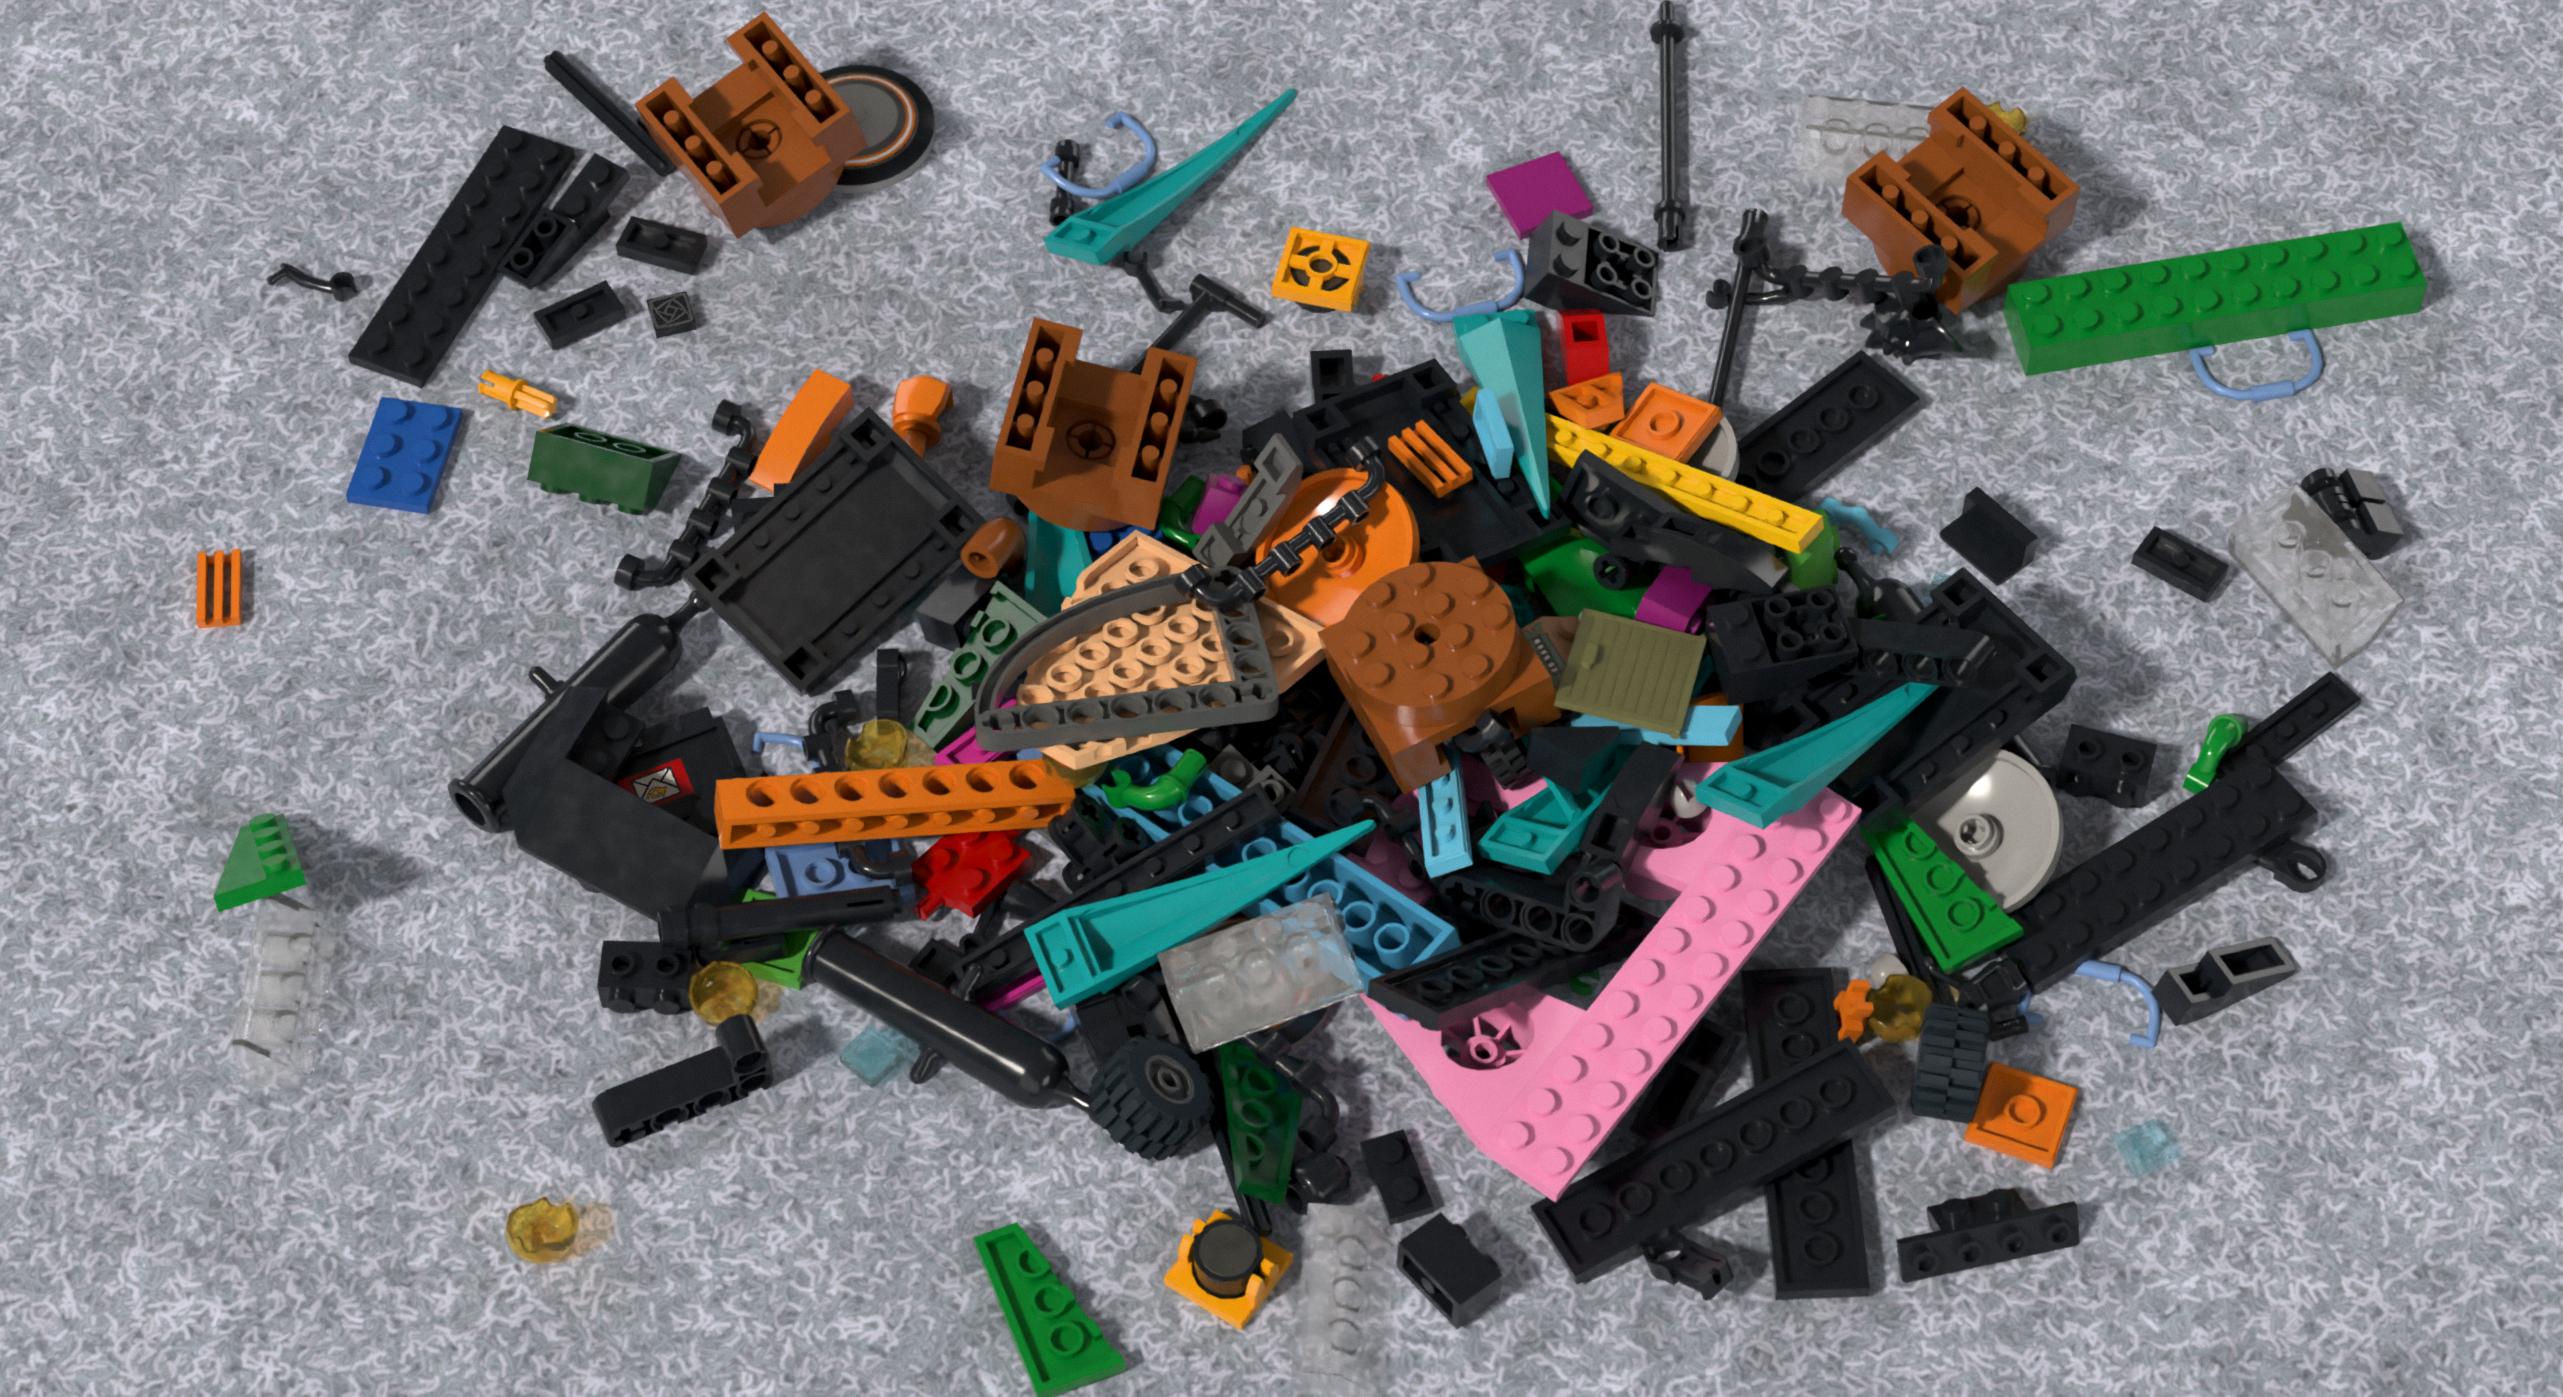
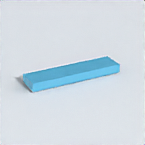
(1701, 727)
(1445, 820)

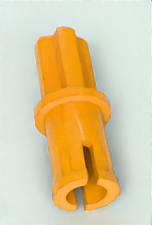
(518, 394)

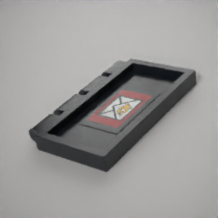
(679, 766)

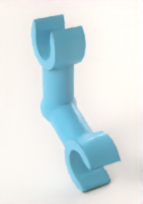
(1877, 537)

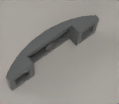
(1256, 511)

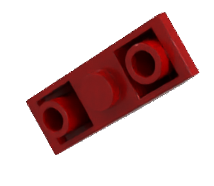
(1583, 344)

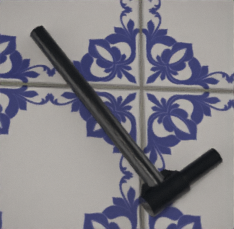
(1205, 296)

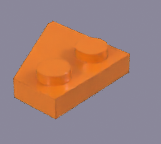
(1591, 402)

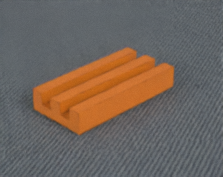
(1436, 455)
(219, 562)

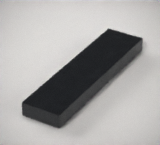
(2292, 725)

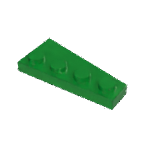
(259, 863)
(1942, 901)
(1048, 1327)

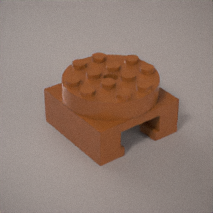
(762, 105)
(1966, 189)
(1080, 407)
(1426, 693)

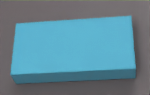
(1493, 433)

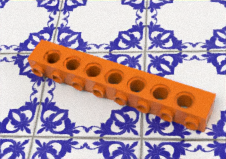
(886, 803)

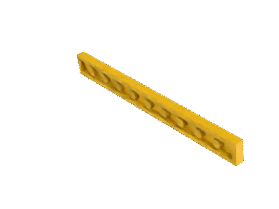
(1684, 485)

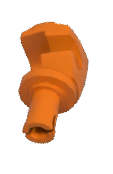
(916, 409)

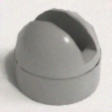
(1681, 806)
(1884, 966)

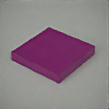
(1534, 189)

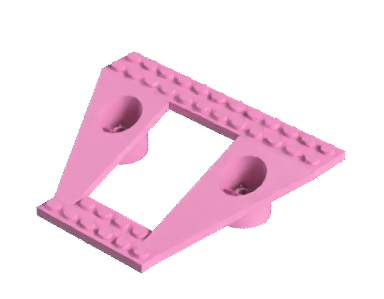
(1583, 1068)

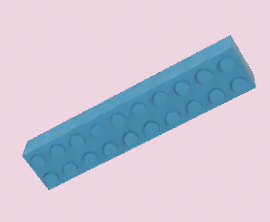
(1381, 922)

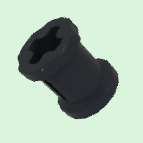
(1619, 575)

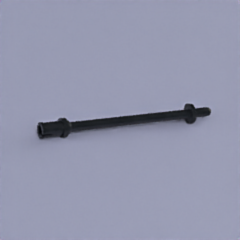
(1668, 212)
(1735, 310)

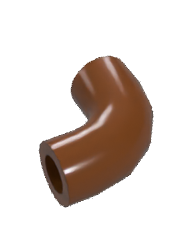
(995, 547)

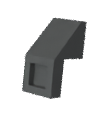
(1242, 774)

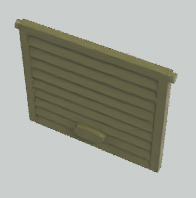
(1631, 672)

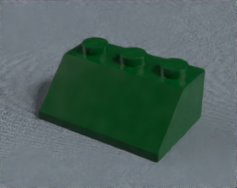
(601, 467)

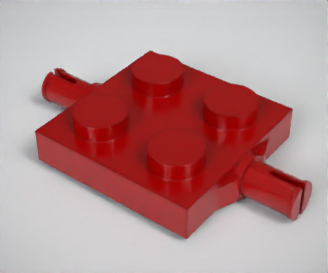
(969, 870)

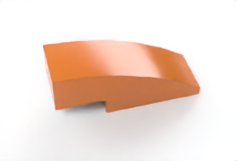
(803, 430)

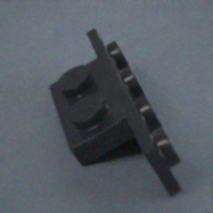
(1984, 1233)

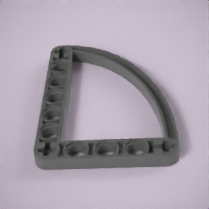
(1147, 704)

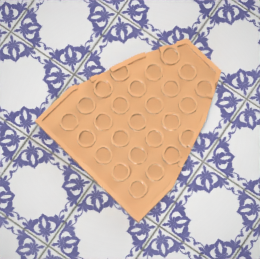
(1153, 649)

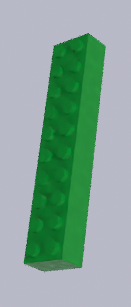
(2213, 298)

